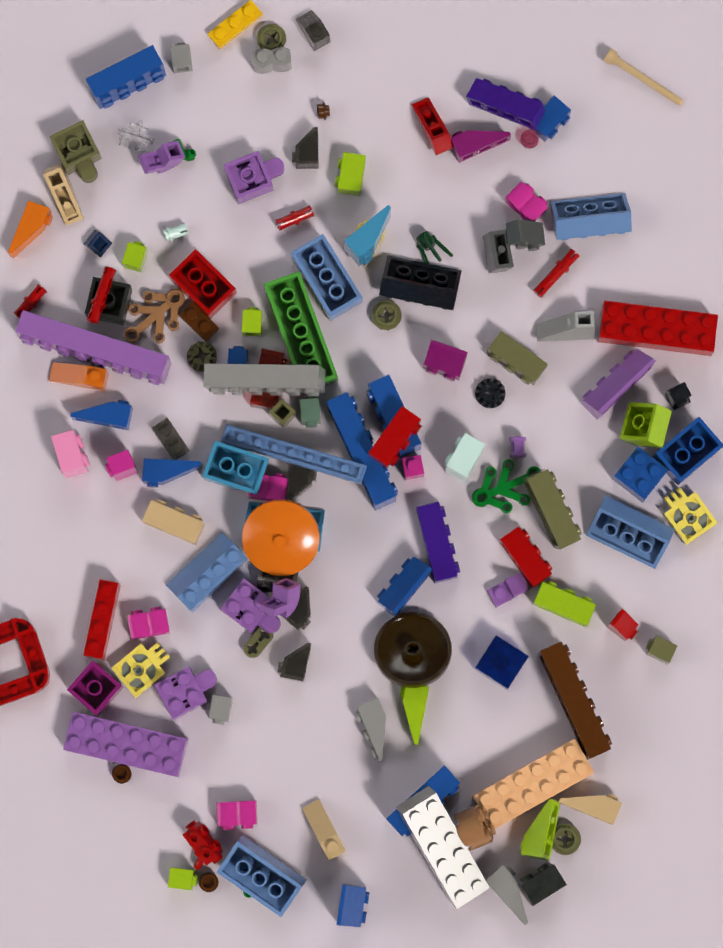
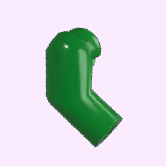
(189, 154)

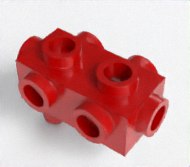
(203, 844)

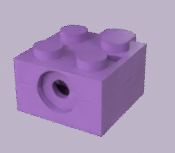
(252, 176)
(245, 605)
(184, 690)

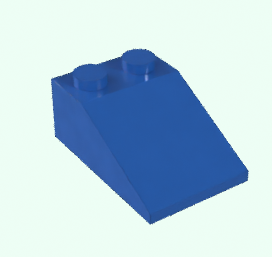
(352, 905)

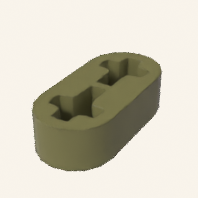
(262, 645)

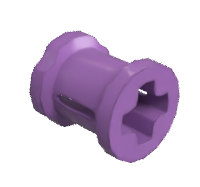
(517, 447)

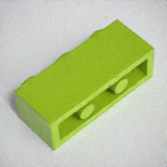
(565, 603)

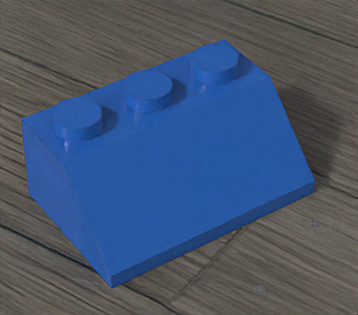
(403, 585)

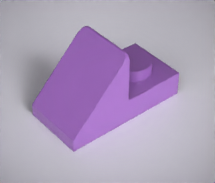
(508, 589)

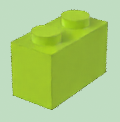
(351, 174)

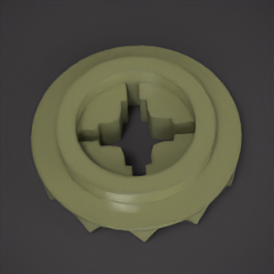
(270, 30)
(379, 309)
(206, 348)
(572, 833)

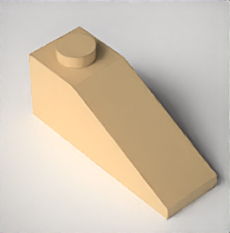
(63, 193)
(600, 807)
(324, 829)

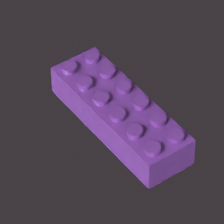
(125, 744)

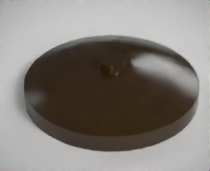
(412, 650)

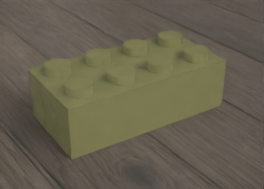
(551, 508)

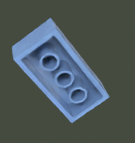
(326, 277)

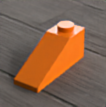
(31, 225)
(79, 376)

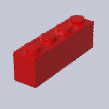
(102, 620)

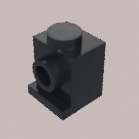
(678, 396)

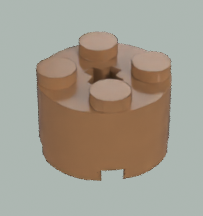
(474, 827)

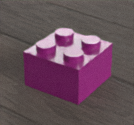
(95, 688)

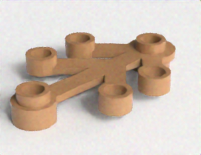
(156, 314)

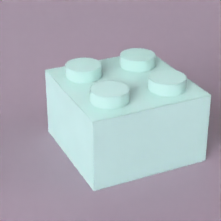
(464, 458)

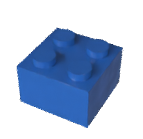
(640, 474)

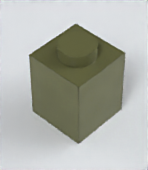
(282, 413)
(660, 649)

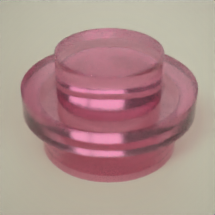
(529, 139)

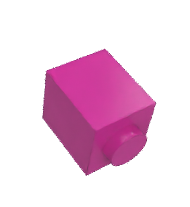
(413, 467)

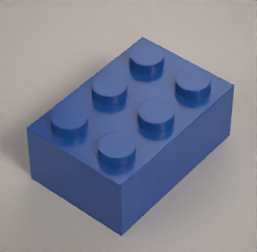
(688, 450)

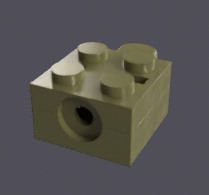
(79, 155)

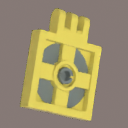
(688, 516)
(141, 668)

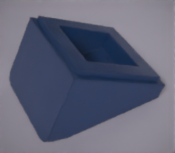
(97, 243)

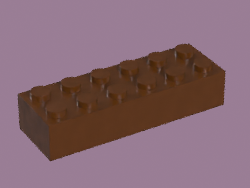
(574, 700)

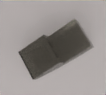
(170, 439)

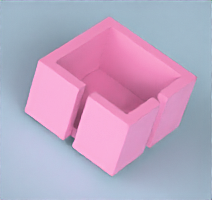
(70, 454)

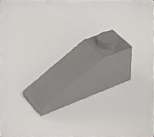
(506, 887)

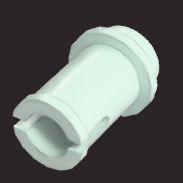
(175, 232)

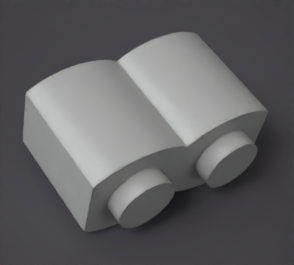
(267, 60)

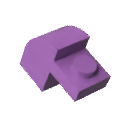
(163, 159)
(283, 600)

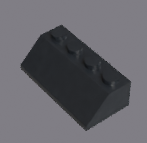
(420, 283)

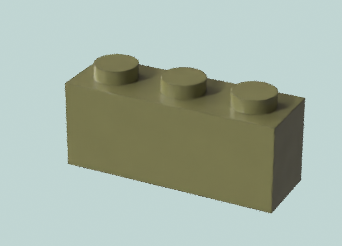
(516, 358)

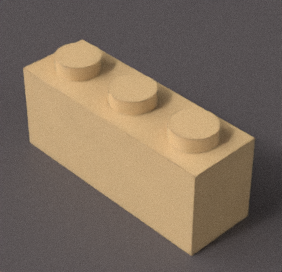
(173, 521)

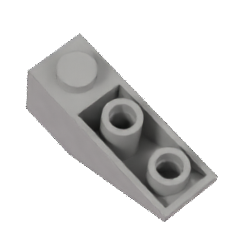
(572, 326)
(374, 721)

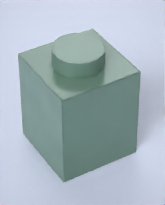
(310, 412)

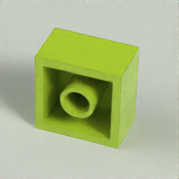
(645, 424)

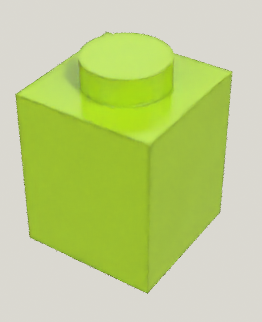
(135, 256)
(252, 322)
(182, 878)

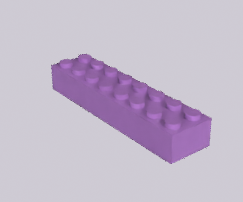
(93, 347)

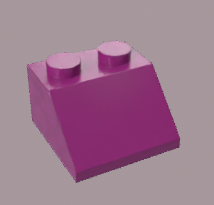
(445, 360)

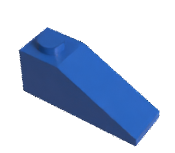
(109, 414)
(163, 471)

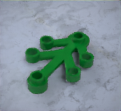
(502, 488)

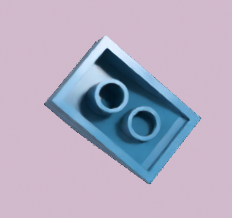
(364, 241)
(235, 468)

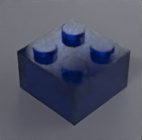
(501, 662)

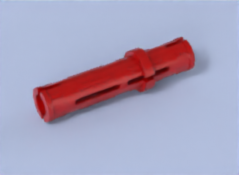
(560, 268)
(99, 300)

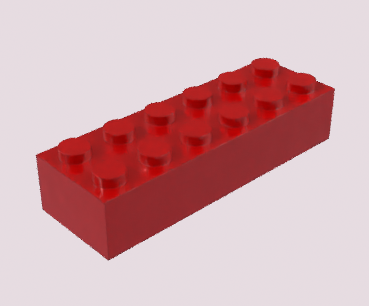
(658, 328)

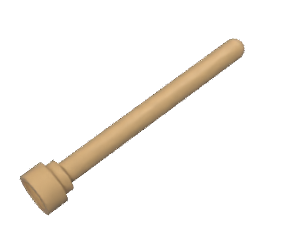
(613, 58)

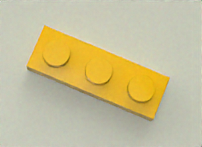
(235, 24)

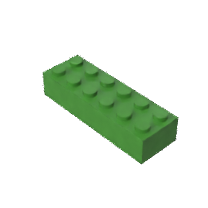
(299, 324)

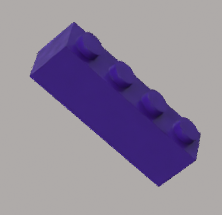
(506, 103)
(436, 541)

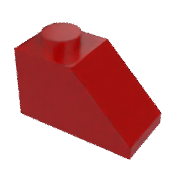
(623, 625)

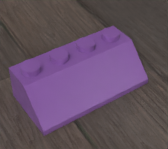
(620, 380)

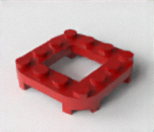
(34, 657)

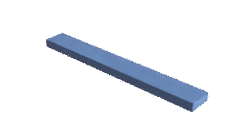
(294, 454)

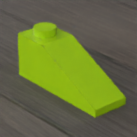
(414, 705)
(541, 833)

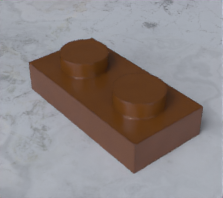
(199, 322)

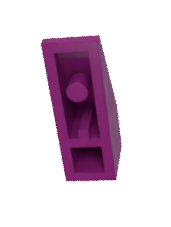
(472, 142)

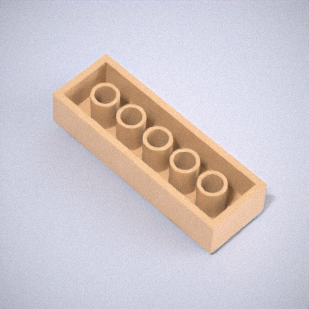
(534, 783)

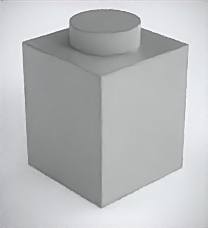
(181, 58)
(220, 709)

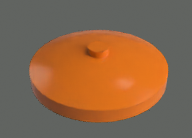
(280, 537)

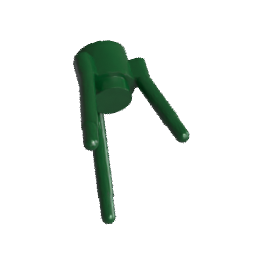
(427, 242)

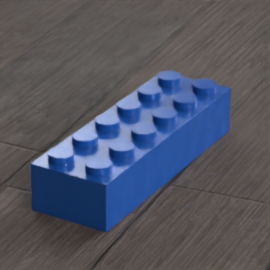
(358, 444)

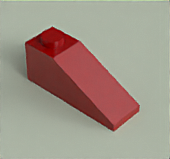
(432, 126)

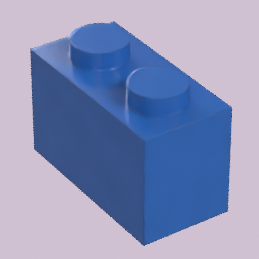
(555, 115)

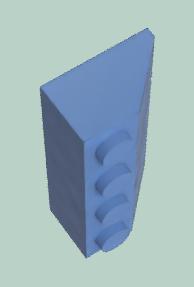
(591, 216)
(630, 532)
(207, 572)
(261, 875)

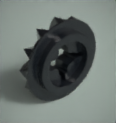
(487, 401)

